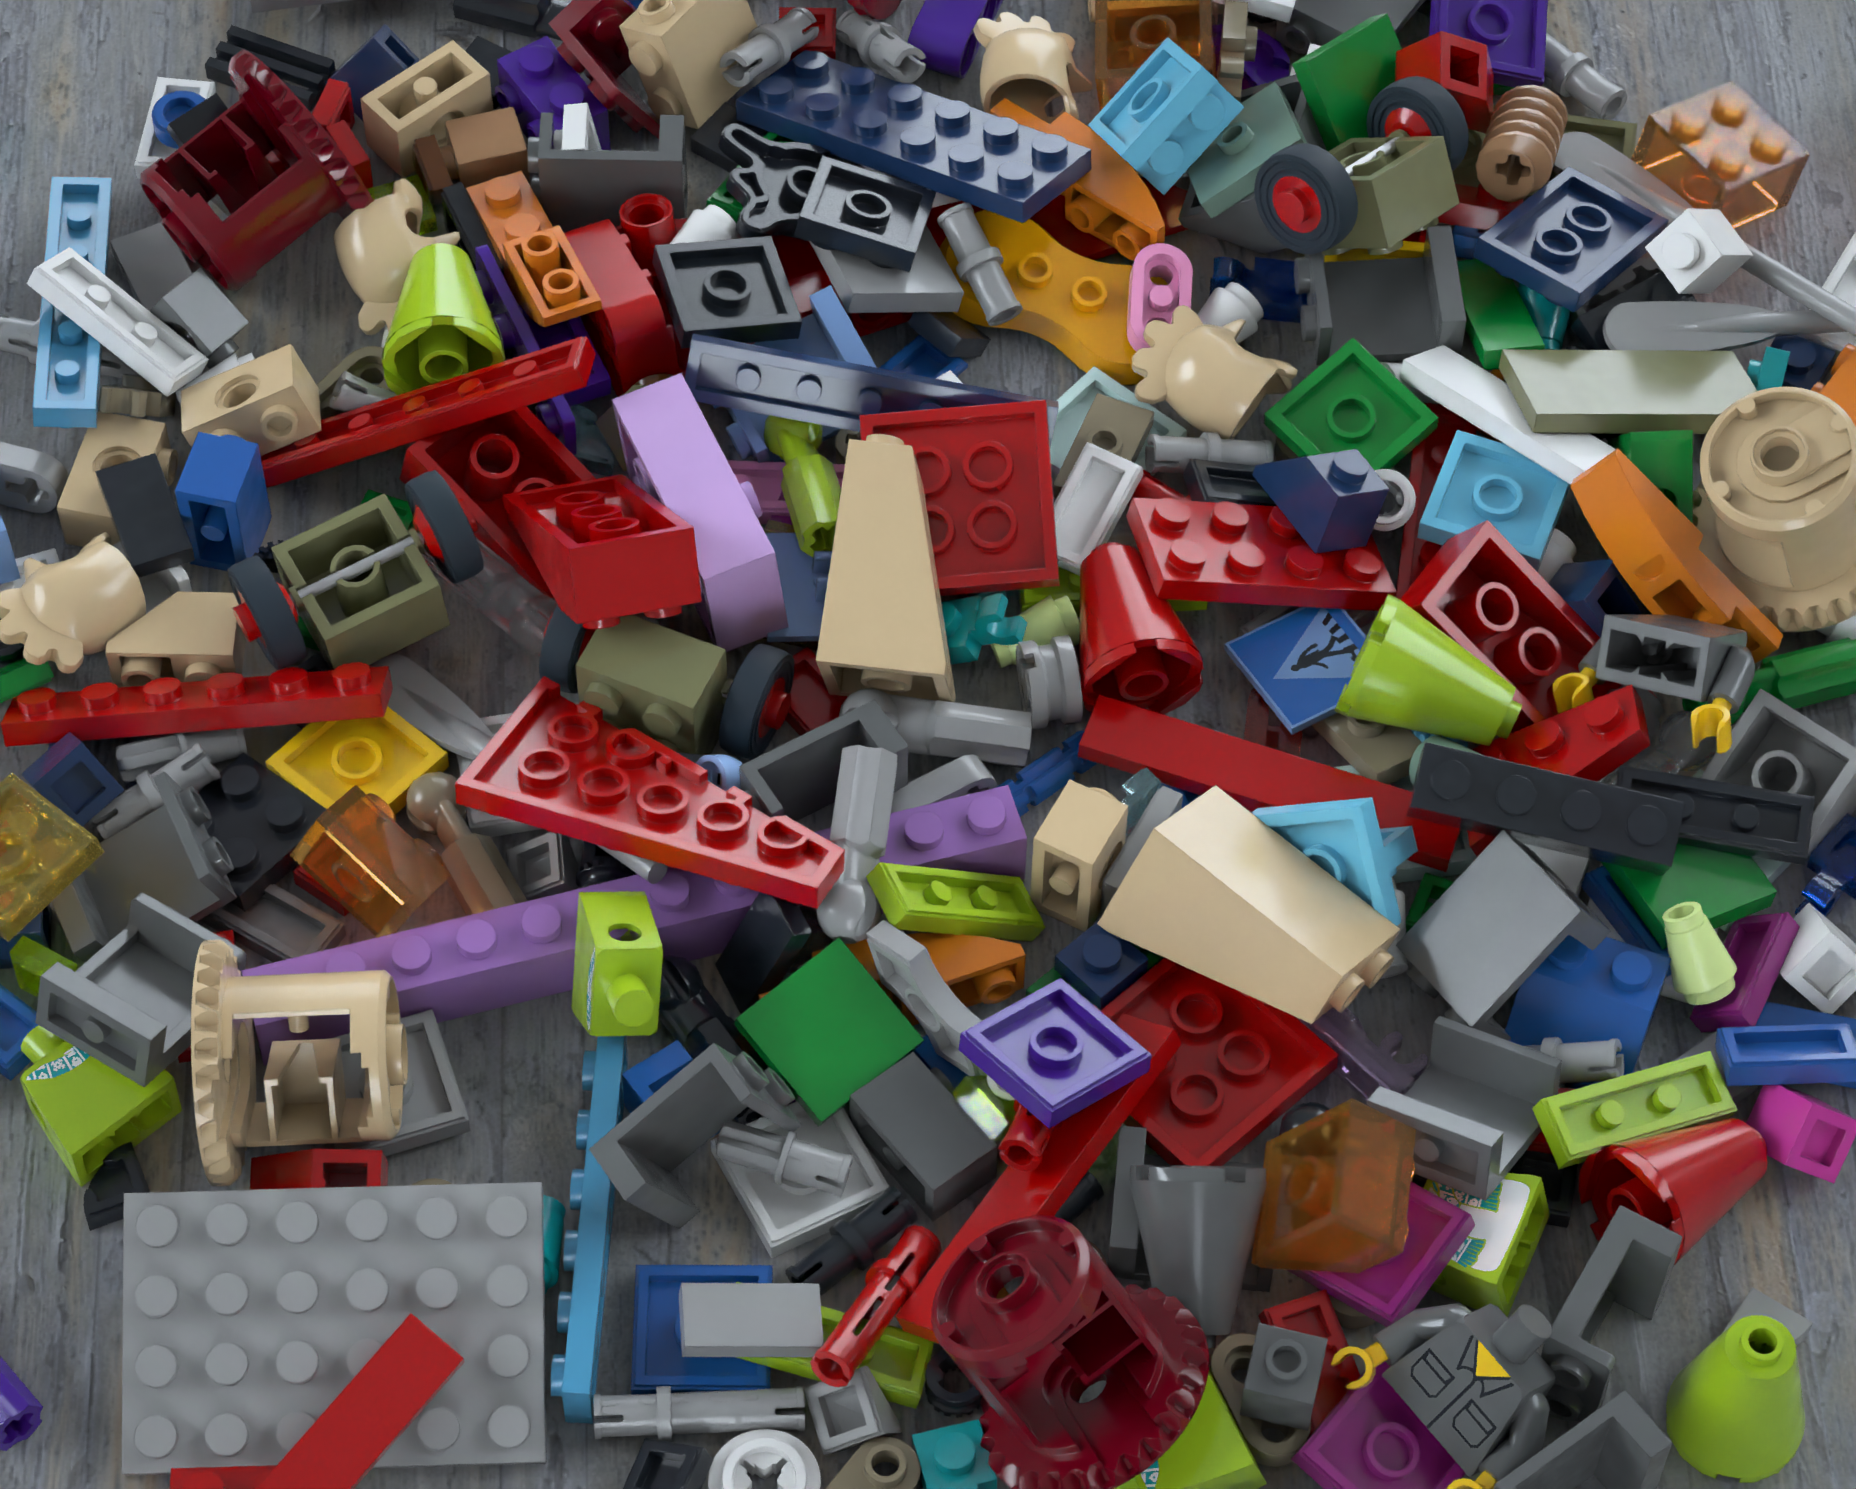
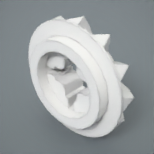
(763, 1454)

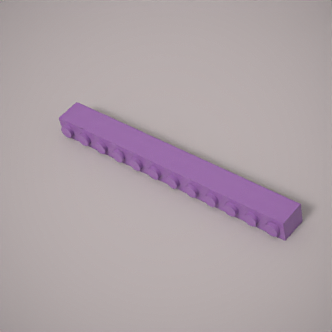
(530, 945)

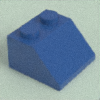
(1591, 997)

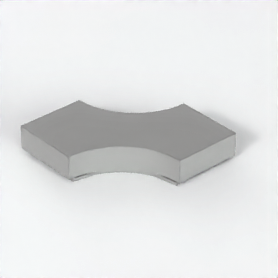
(912, 976)

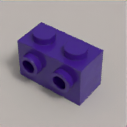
(542, 82)

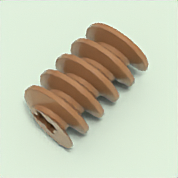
(1521, 142)

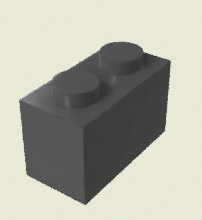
(923, 1135)

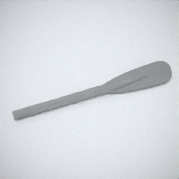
(1631, 180)
(1704, 325)
(456, 727)

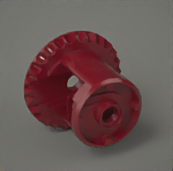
(231, 170)
(1056, 1339)

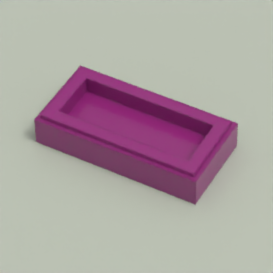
(1759, 950)

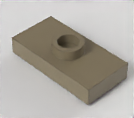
(1111, 426)
(1370, 747)

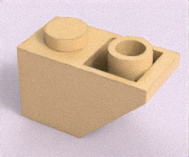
(180, 638)

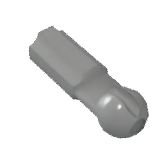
(953, 728)
(861, 829)

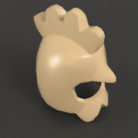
(1028, 65)
(377, 249)
(1206, 372)
(72, 605)

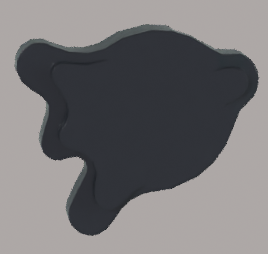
(771, 180)

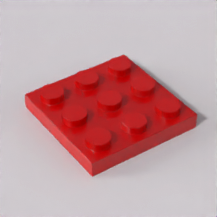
(983, 492)
(1229, 1076)

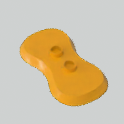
(1063, 296)

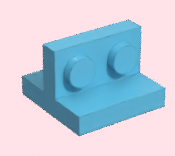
(1166, 115)
(1497, 485)
(1347, 845)

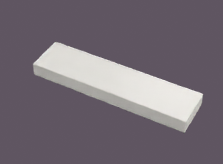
(1492, 408)

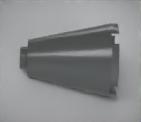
(1199, 1235)

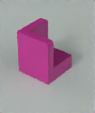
(1803, 1131)

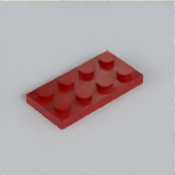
(1249, 558)

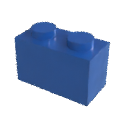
(223, 500)

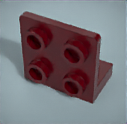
(598, 49)

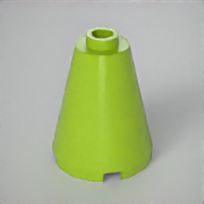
(439, 322)
(1426, 681)
(1739, 1403)

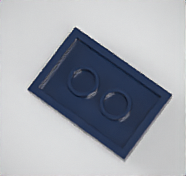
(1569, 239)

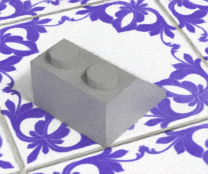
(1790, 754)

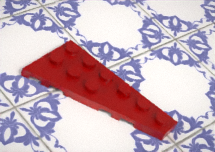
(633, 795)

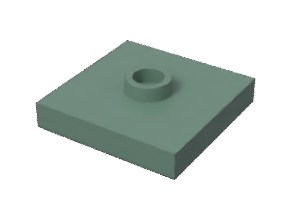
(1231, 162)

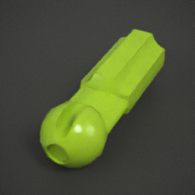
(807, 481)

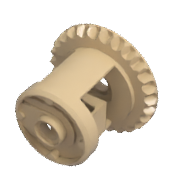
(1782, 505)
(302, 1076)

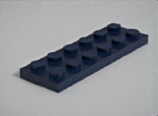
(915, 135)

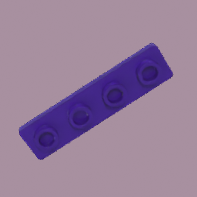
(525, 336)

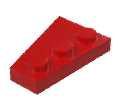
(1577, 742)

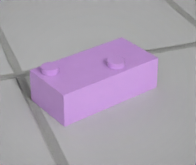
(683, 467)

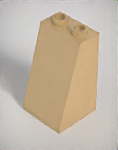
(882, 586)
(1249, 911)

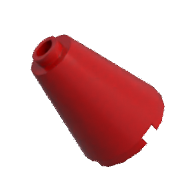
(1130, 638)
(1676, 1177)

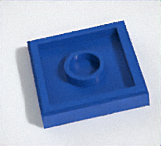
(657, 1333)

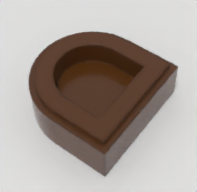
(430, 168)

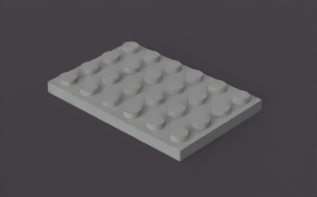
(273, 1299)

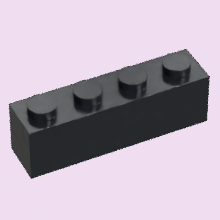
(1546, 809)

